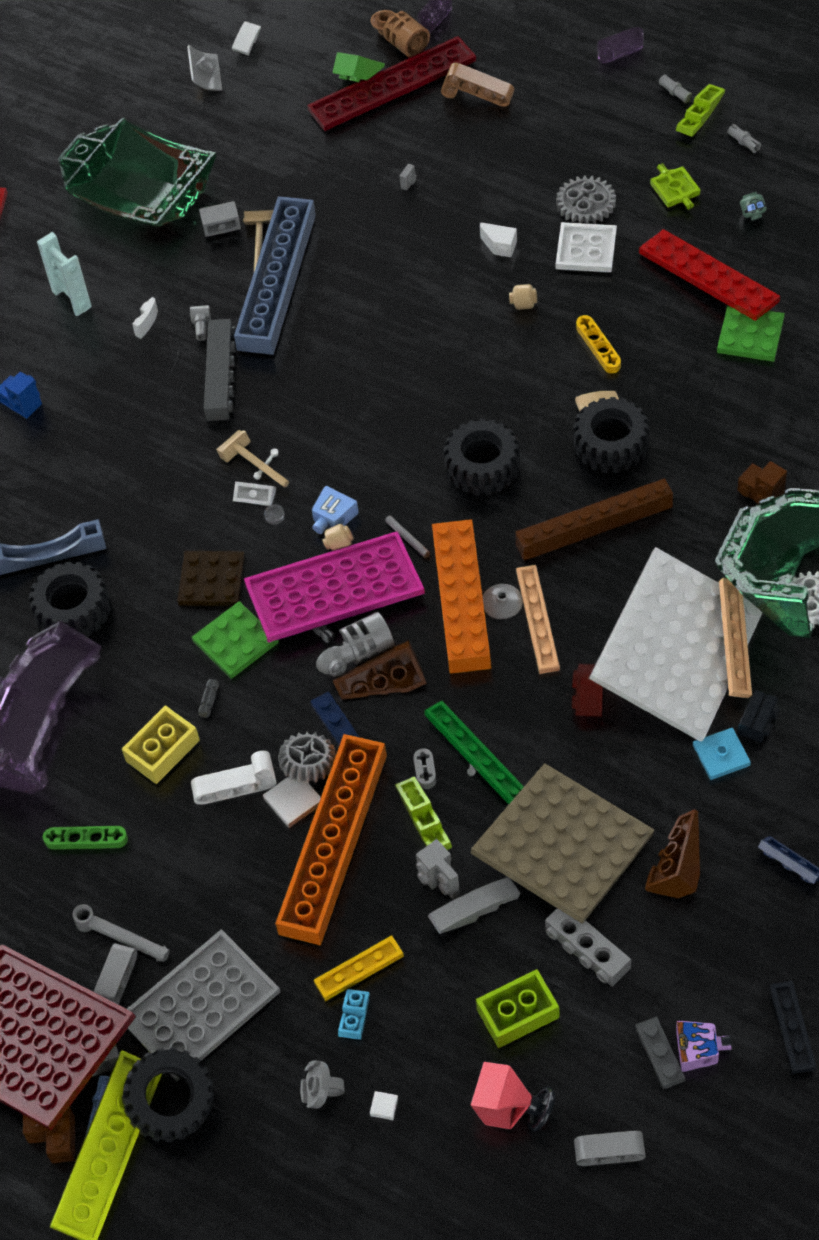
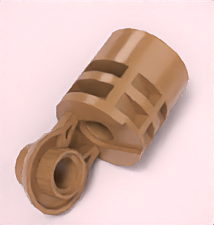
(401, 31)

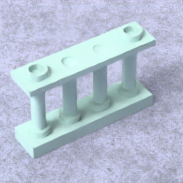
(64, 273)

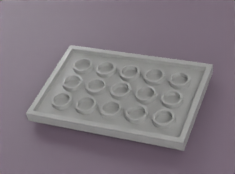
(202, 1000)

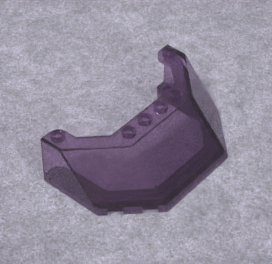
(32, 699)

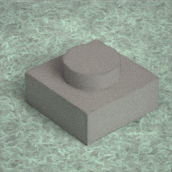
(407, 177)

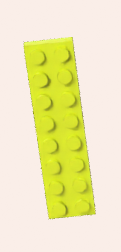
(100, 1159)

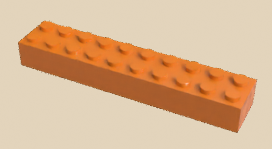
(331, 840)

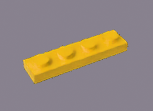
(358, 968)

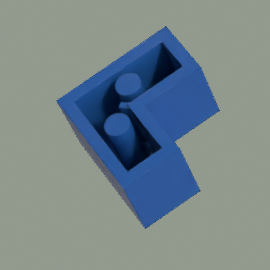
(20, 394)

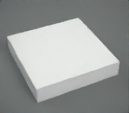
(292, 800)

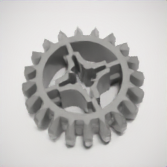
(306, 757)

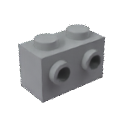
(220, 219)

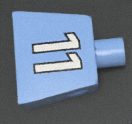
(332, 509)

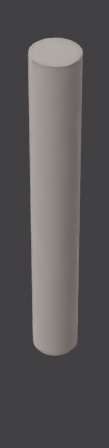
(407, 536)

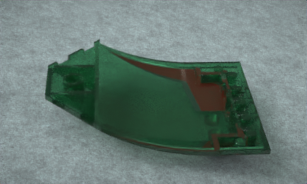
(135, 173)

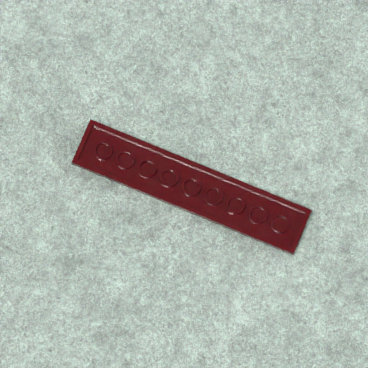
(390, 83)

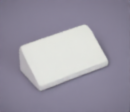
(254, 493)

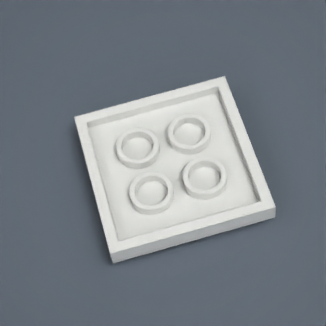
(586, 247)

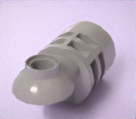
(361, 642)

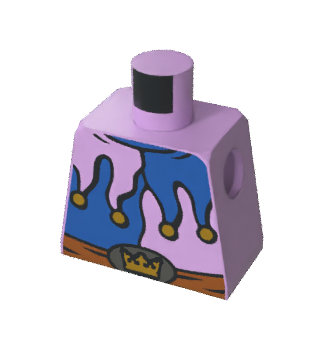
(699, 1044)

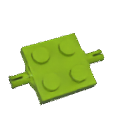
(675, 186)

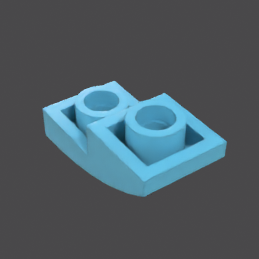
(354, 1014)

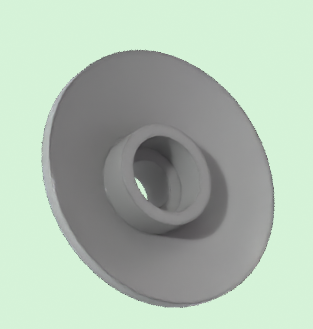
(502, 608)

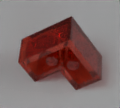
(588, 693)

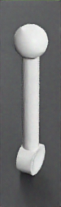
(274, 453)

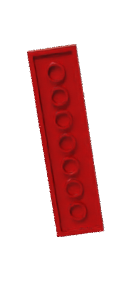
(709, 274)

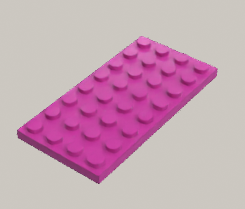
(333, 586)

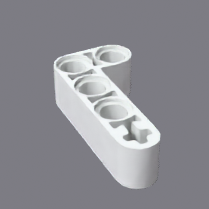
(235, 781)

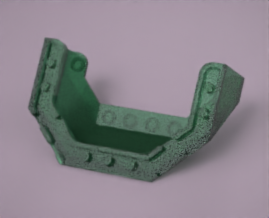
(766, 552)

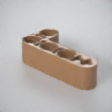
(477, 84)

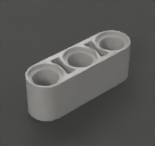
(116, 972)
(609, 1148)

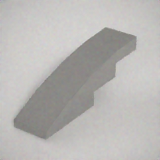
(473, 904)

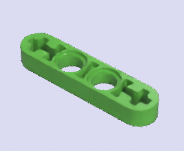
(85, 835)

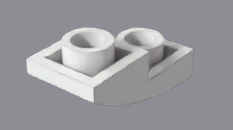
(246, 37)
(145, 321)

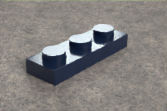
(332, 717)
(790, 859)

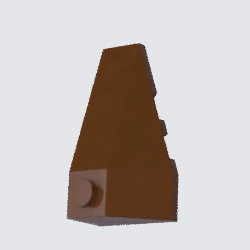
(387, 673)
(680, 860)

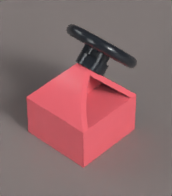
(503, 1099)

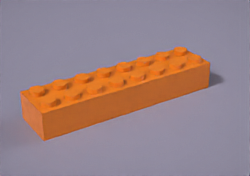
(461, 596)

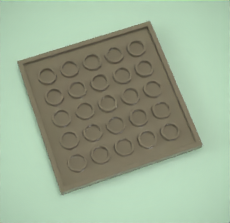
(562, 842)

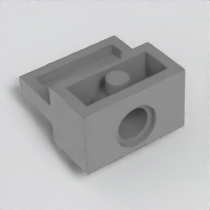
(436, 869)

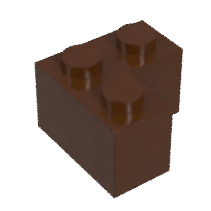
(762, 483)
(59, 1141)

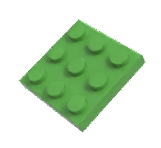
(750, 338)
(233, 640)

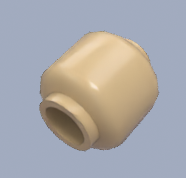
(523, 296)
(338, 537)

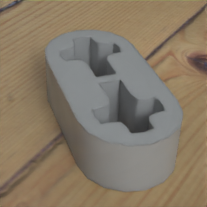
(429, 767)

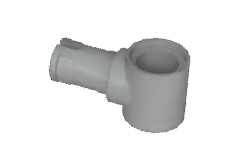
(200, 317)

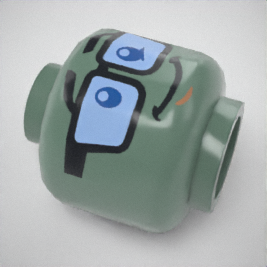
(753, 205)

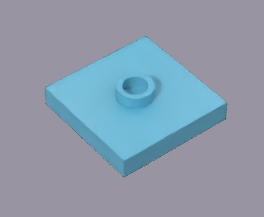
(721, 753)

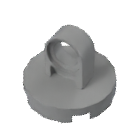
(319, 1085)

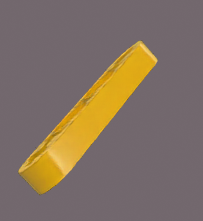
(595, 345)

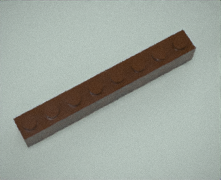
(594, 519)

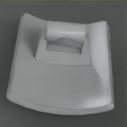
(204, 69)

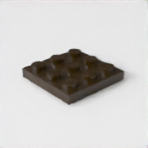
(211, 578)

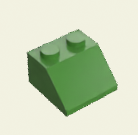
(355, 67)

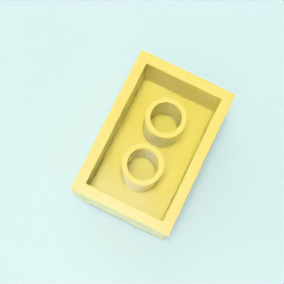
(160, 744)

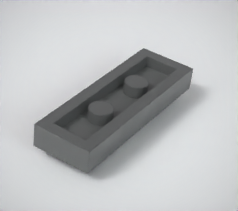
(660, 1053)

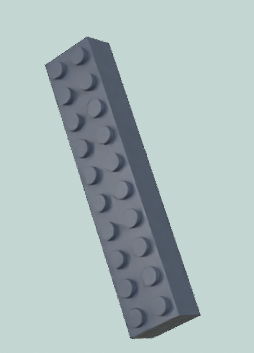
(275, 275)

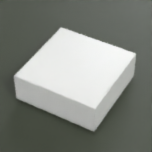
(384, 1105)

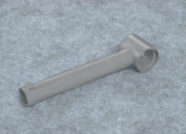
(117, 933)

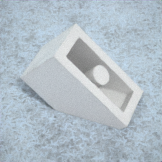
(499, 239)

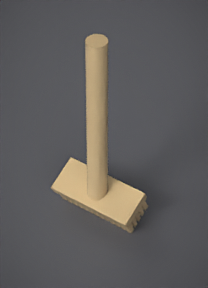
(257, 218)
(237, 444)

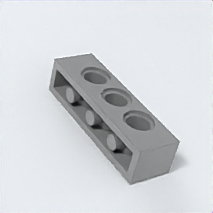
(610, 971)

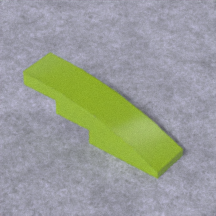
(701, 109)
(422, 813)

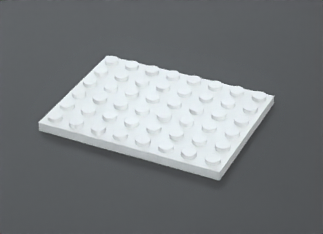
(671, 646)

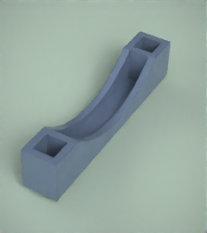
(81, 540)

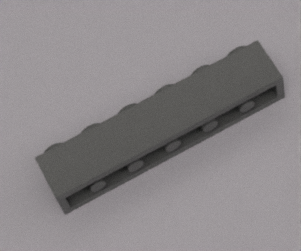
(219, 370)

